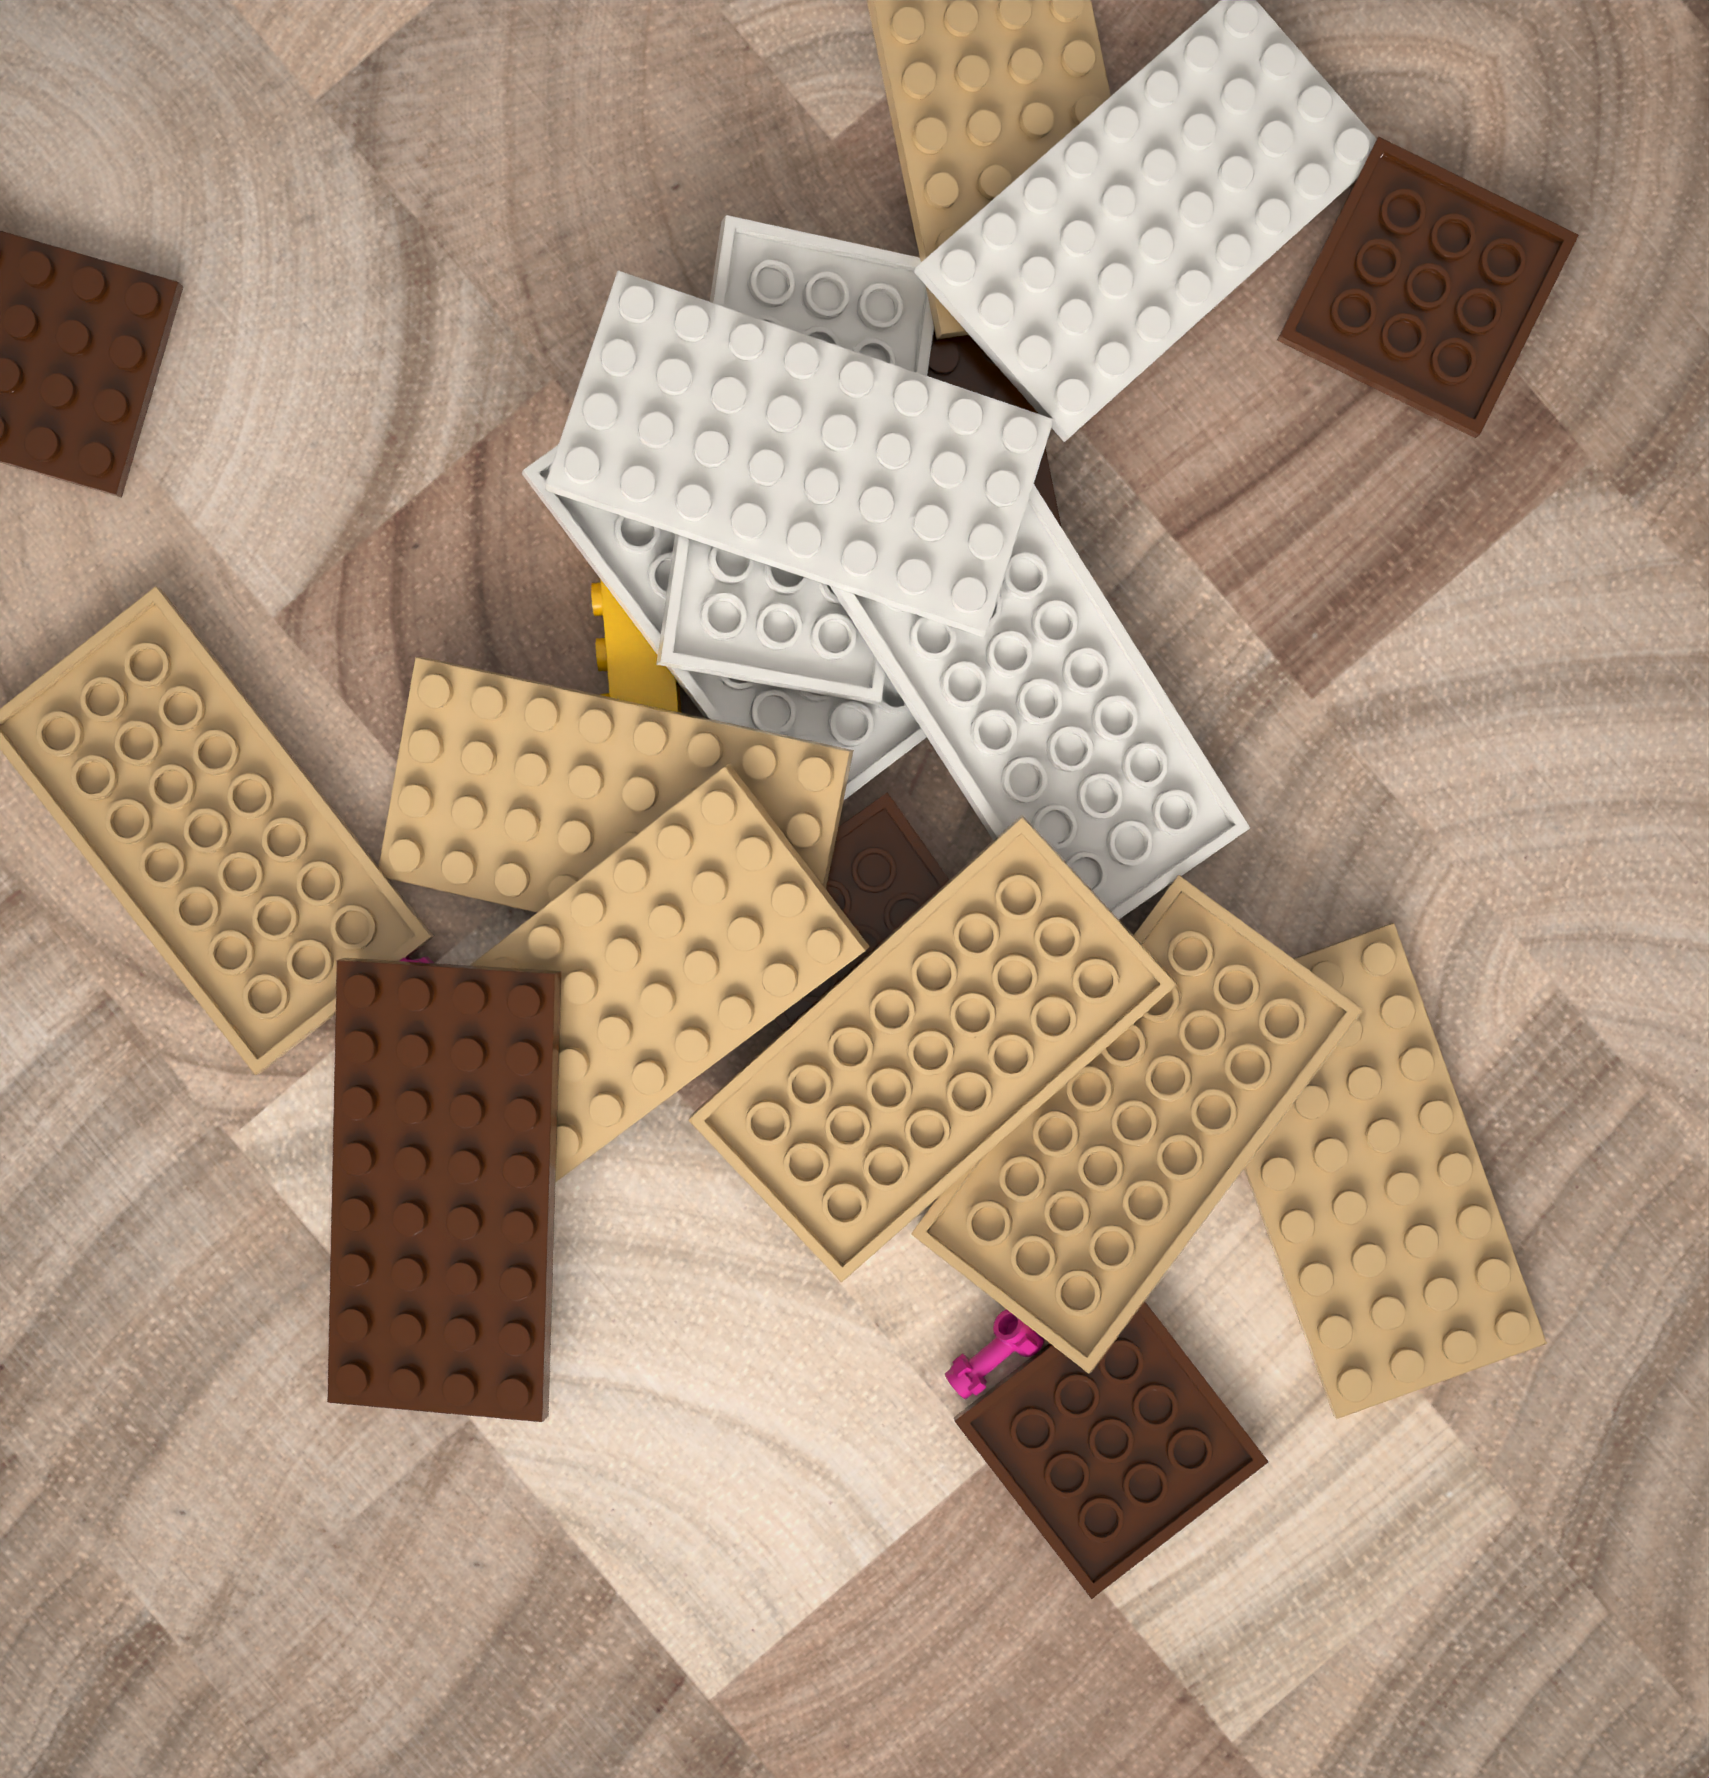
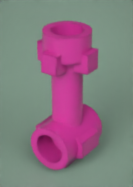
(1012, 1335)

